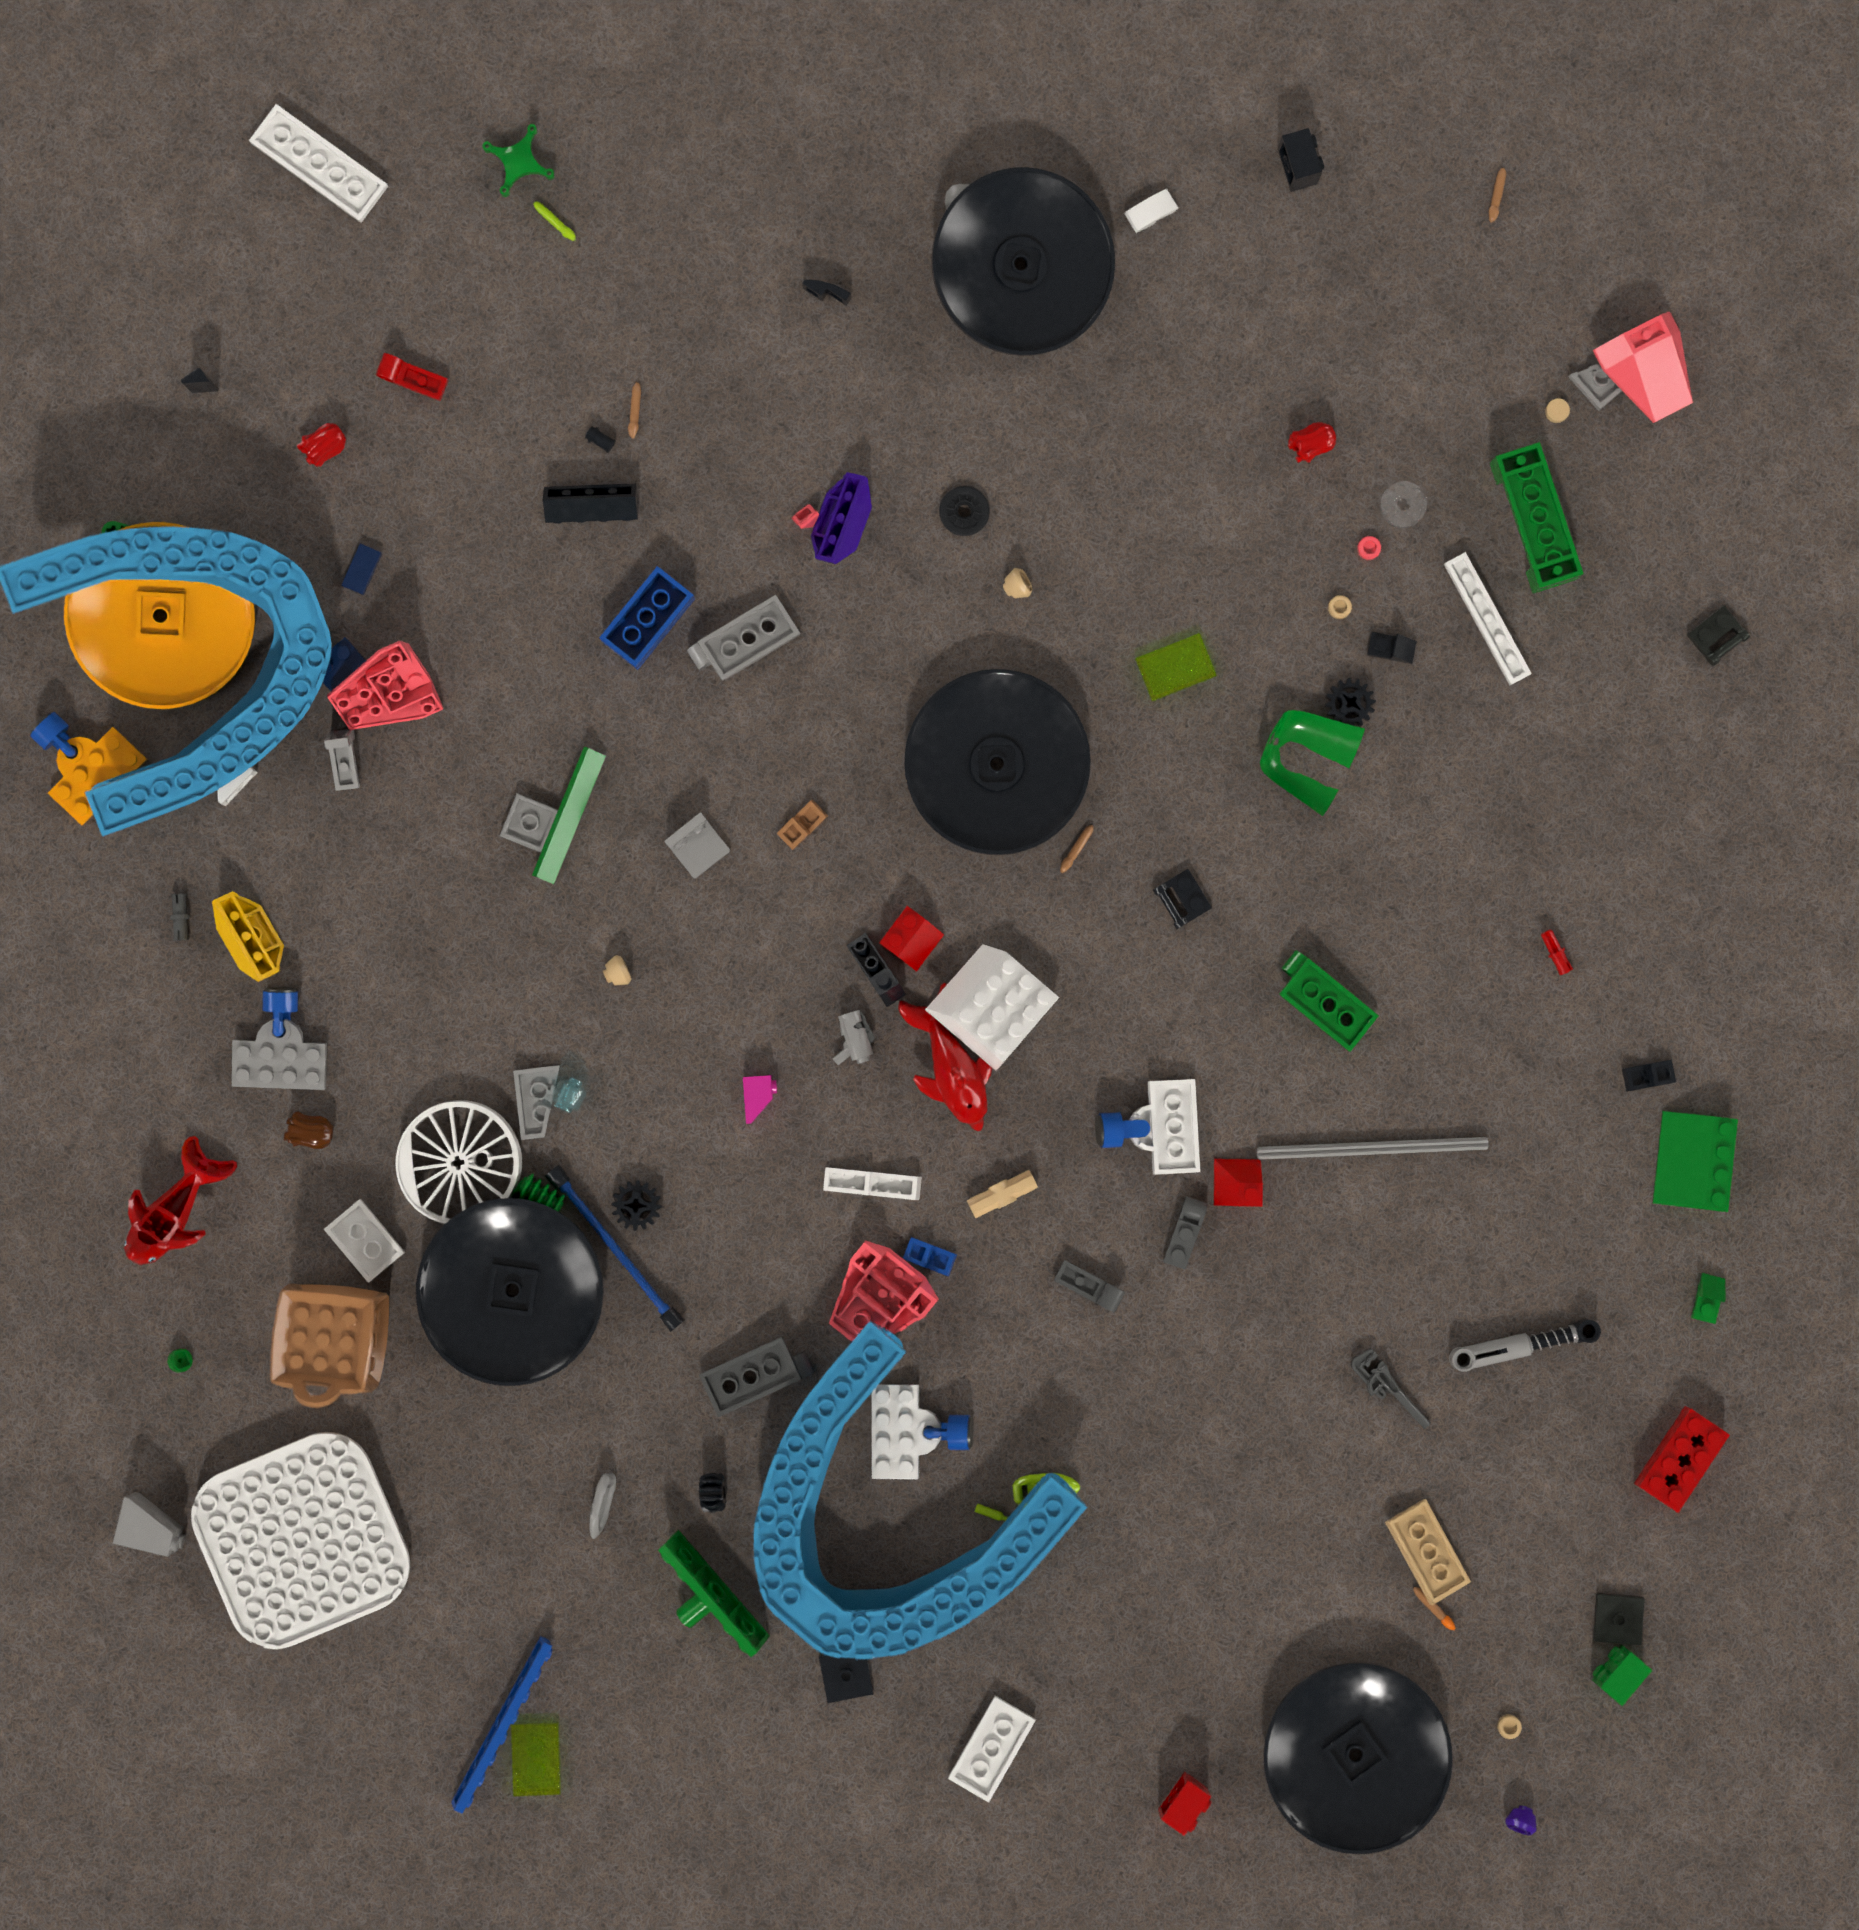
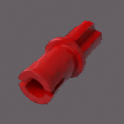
(1556, 952)

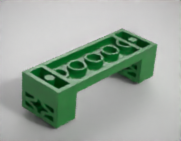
(1538, 517)

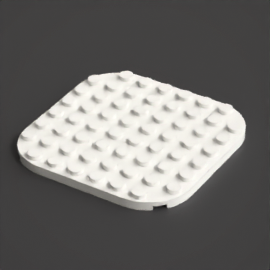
(300, 1540)

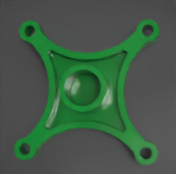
(518, 160)

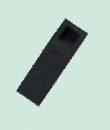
(876, 970)

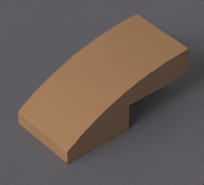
(802, 824)

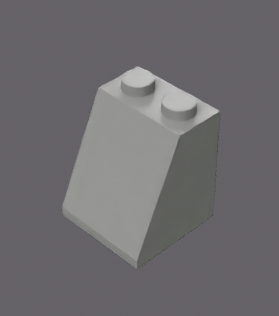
(147, 1527)

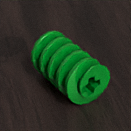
(534, 1192)

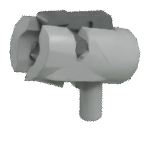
(857, 1038)

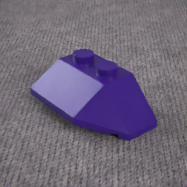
(842, 519)

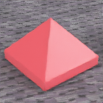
(806, 517)

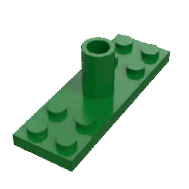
(711, 1596)

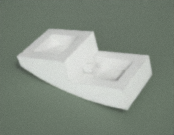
(1151, 210)

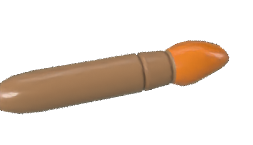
(1435, 1609)

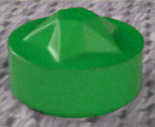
(180, 1360)

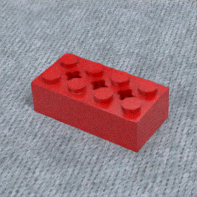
(1697, 1459)

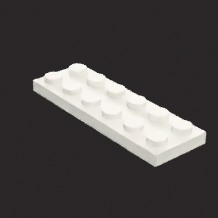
(318, 163)

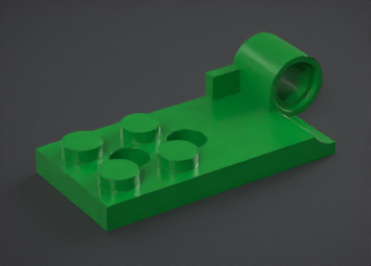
(1310, 988)

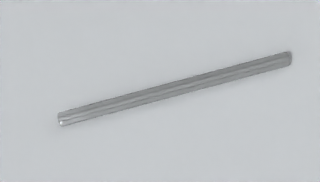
(1372, 1148)

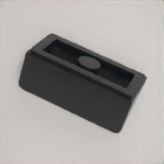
(198, 382)

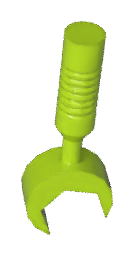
(994, 1514)

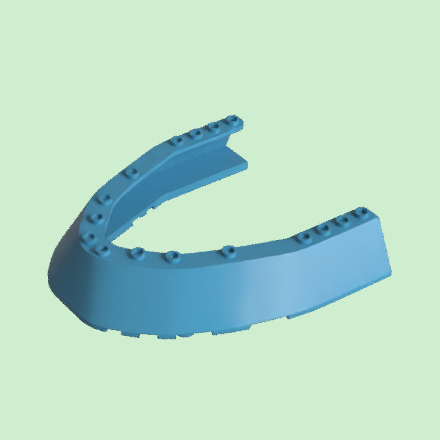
(261, 717)
(885, 1619)

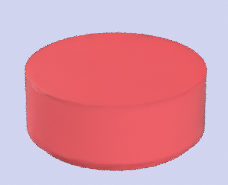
(1369, 548)

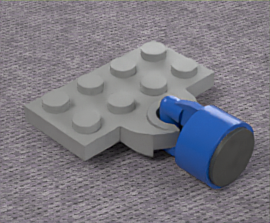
(279, 1053)

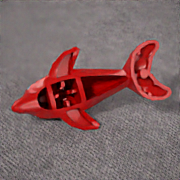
(958, 1078)
(163, 1222)

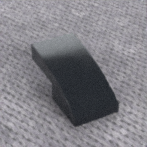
(821, 289)
(1649, 1075)

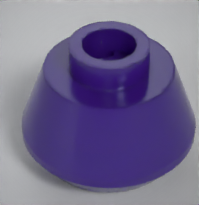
(1522, 1820)

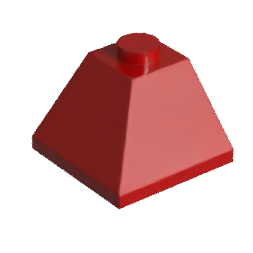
(1238, 1182)

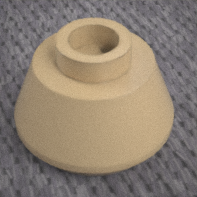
(1017, 584)
(617, 971)

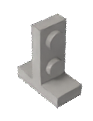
(342, 759)

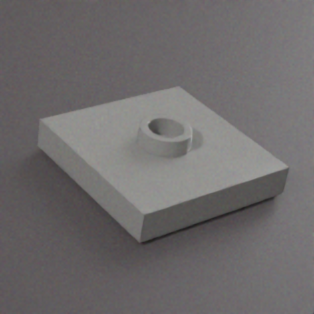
(528, 822)

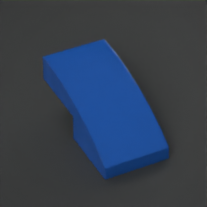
(929, 1256)

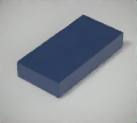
(361, 569)

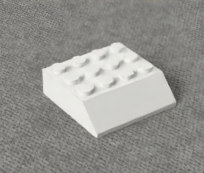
(992, 1004)

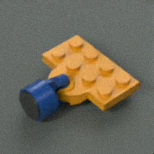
(84, 762)

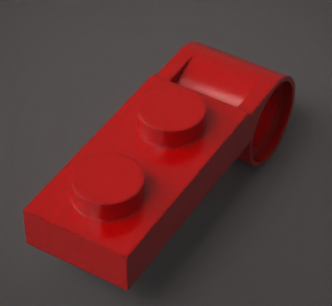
(411, 377)

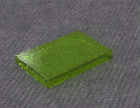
(1175, 667)
(535, 1759)

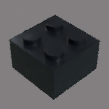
(1300, 159)

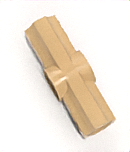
(1002, 1194)

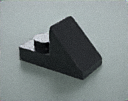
(1392, 647)

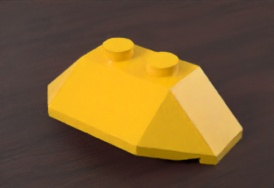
(248, 935)

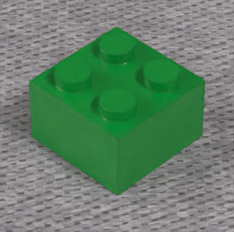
(1621, 1674)

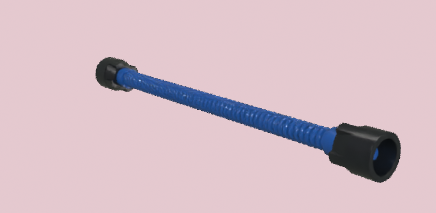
(669, 1316)

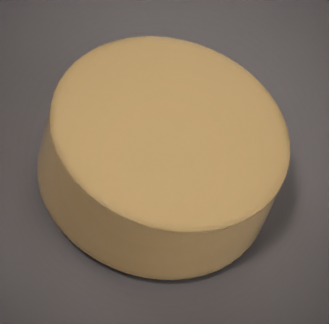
(1557, 410)
(1339, 607)
(1509, 1726)

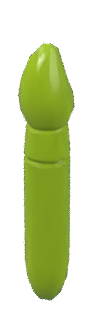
(554, 221)

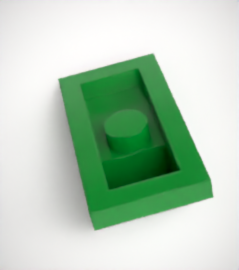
(1708, 1298)

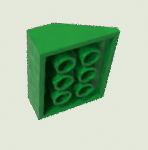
(1695, 1161)

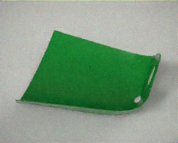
(1319, 734)

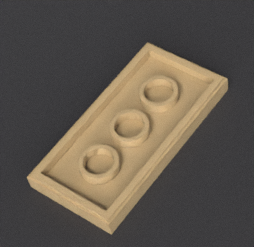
(1427, 1552)

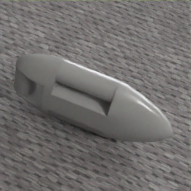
(601, 1504)

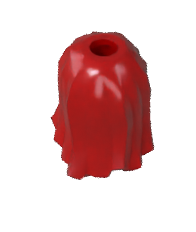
(1312, 441)
(322, 444)

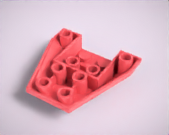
(1649, 366)
(386, 690)

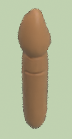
(1497, 194)
(634, 410)
(1076, 849)

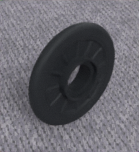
(964, 525)

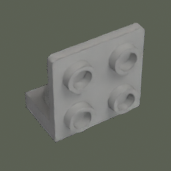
(697, 846)

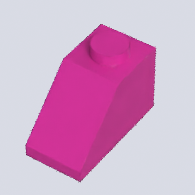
(757, 1095)

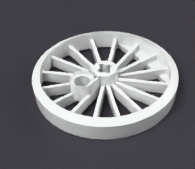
(405, 1167)

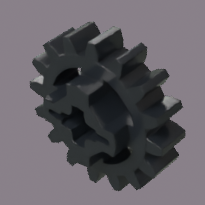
(1341, 695)
(636, 1194)

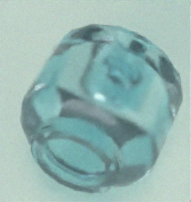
(569, 1095)

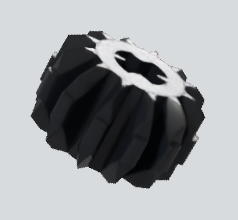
(712, 1492)

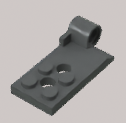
(773, 1368)

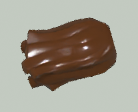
(309, 1131)

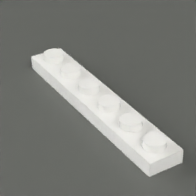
(1487, 618)

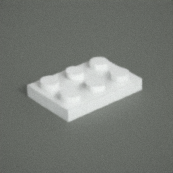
(364, 1240)

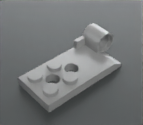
(728, 651)

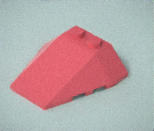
(881, 1290)

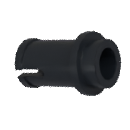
(600, 439)

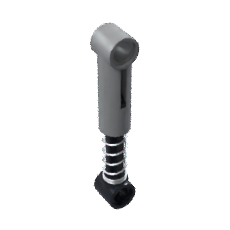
(1521, 1345)

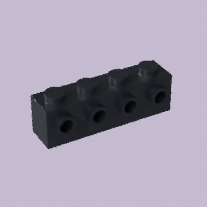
(590, 503)

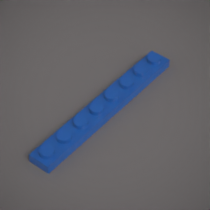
(498, 1731)

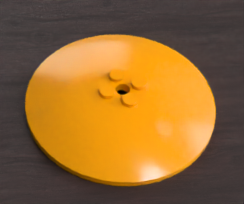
(153, 661)

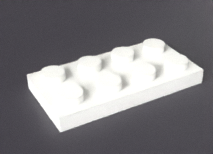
(991, 1748)

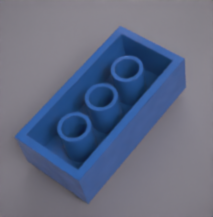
(647, 618)

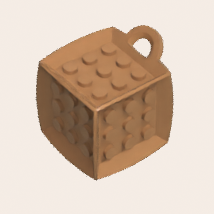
(329, 1340)

